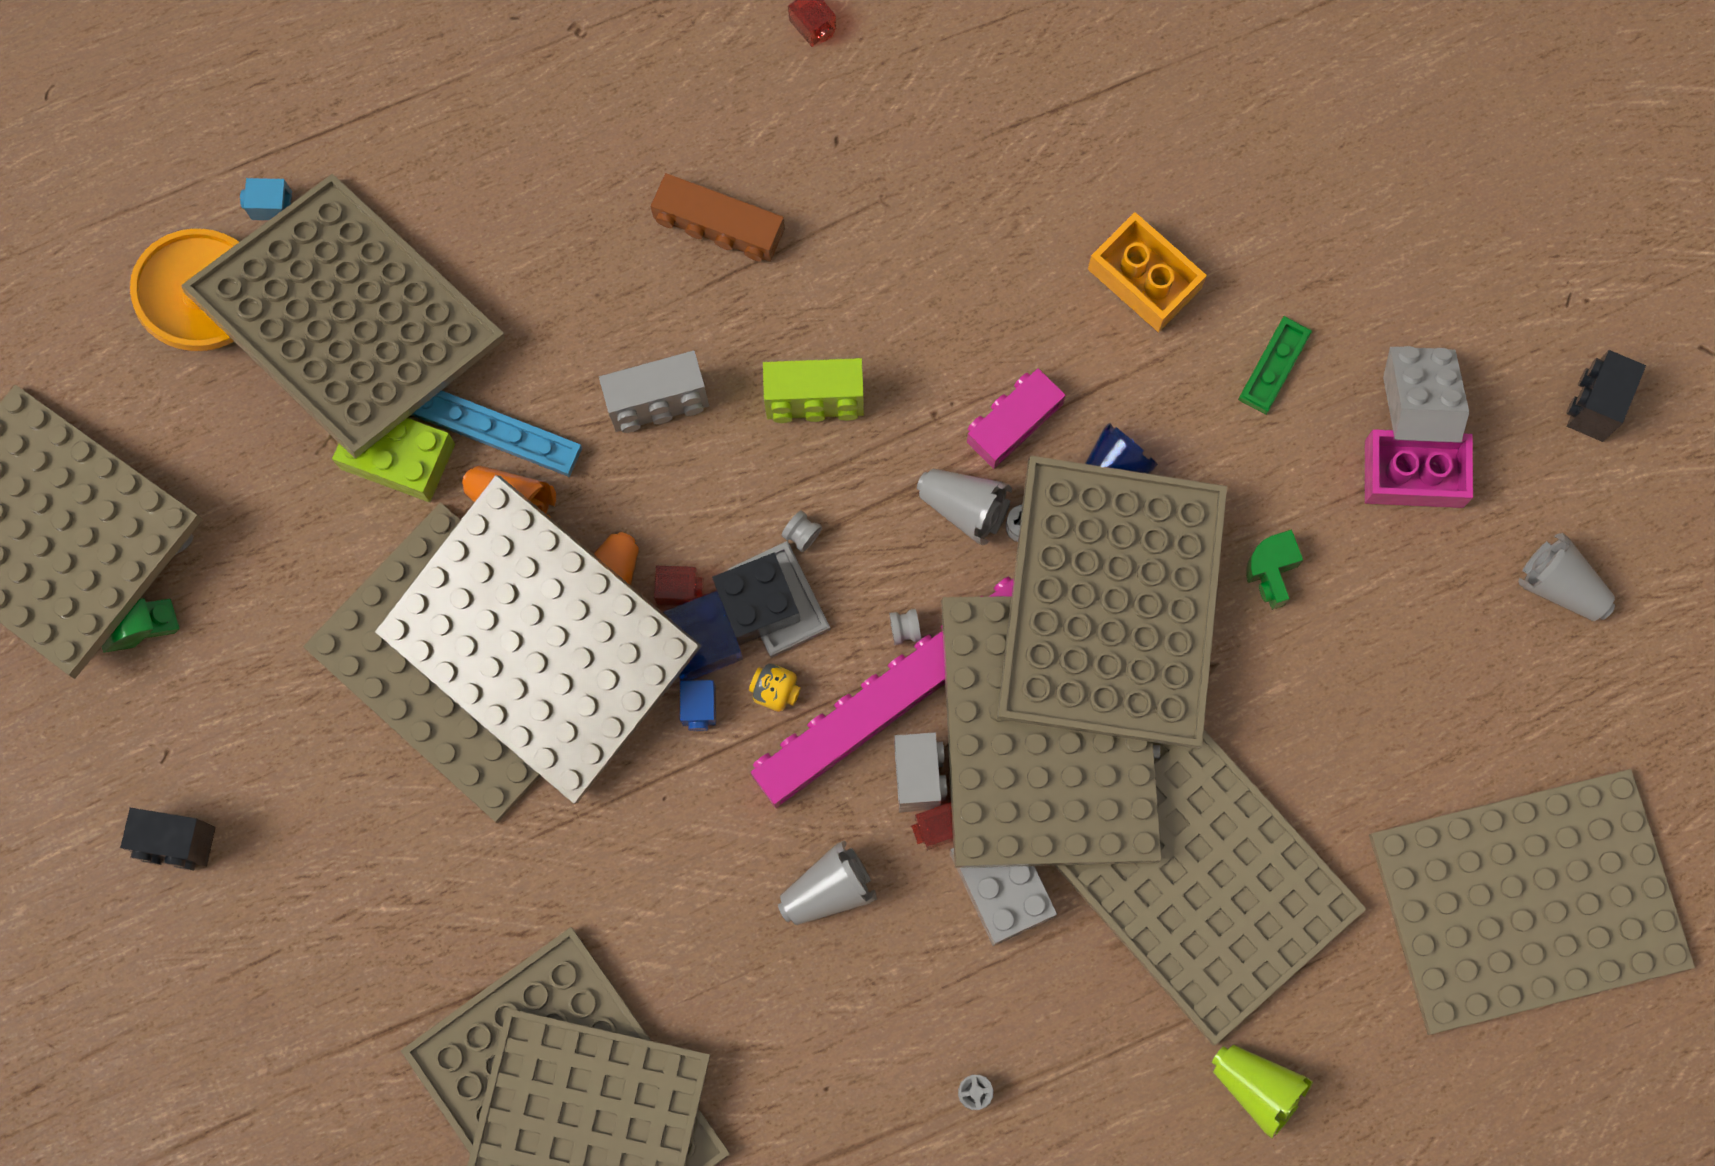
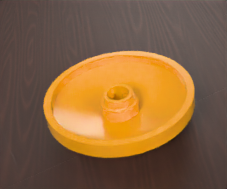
(158, 290)

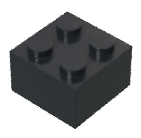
(1605, 395)
(756, 598)
(169, 837)

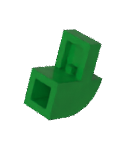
(1269, 559)
(142, 622)

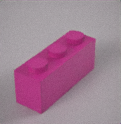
(1015, 417)

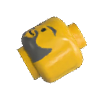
(774, 687)

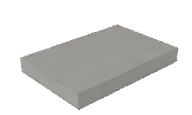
(812, 619)

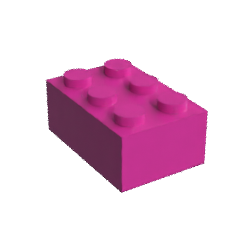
(1418, 471)

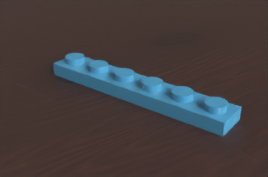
(501, 432)

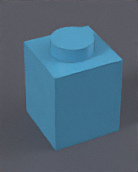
(265, 197)

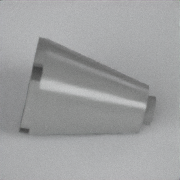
(966, 501)
(1567, 579)
(828, 887)

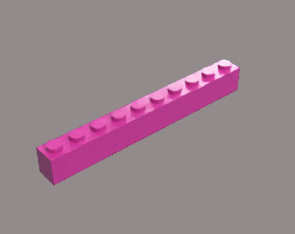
(856, 718)

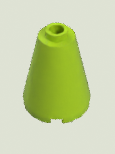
(1261, 1087)

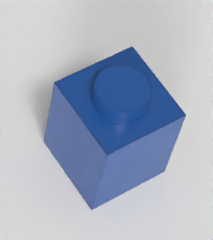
(698, 704)

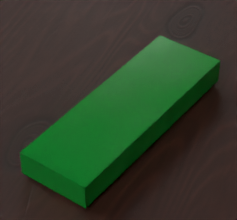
(1274, 365)

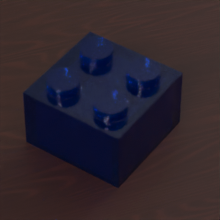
(709, 626)

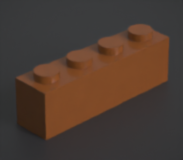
(717, 218)

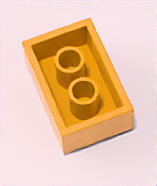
(1146, 272)

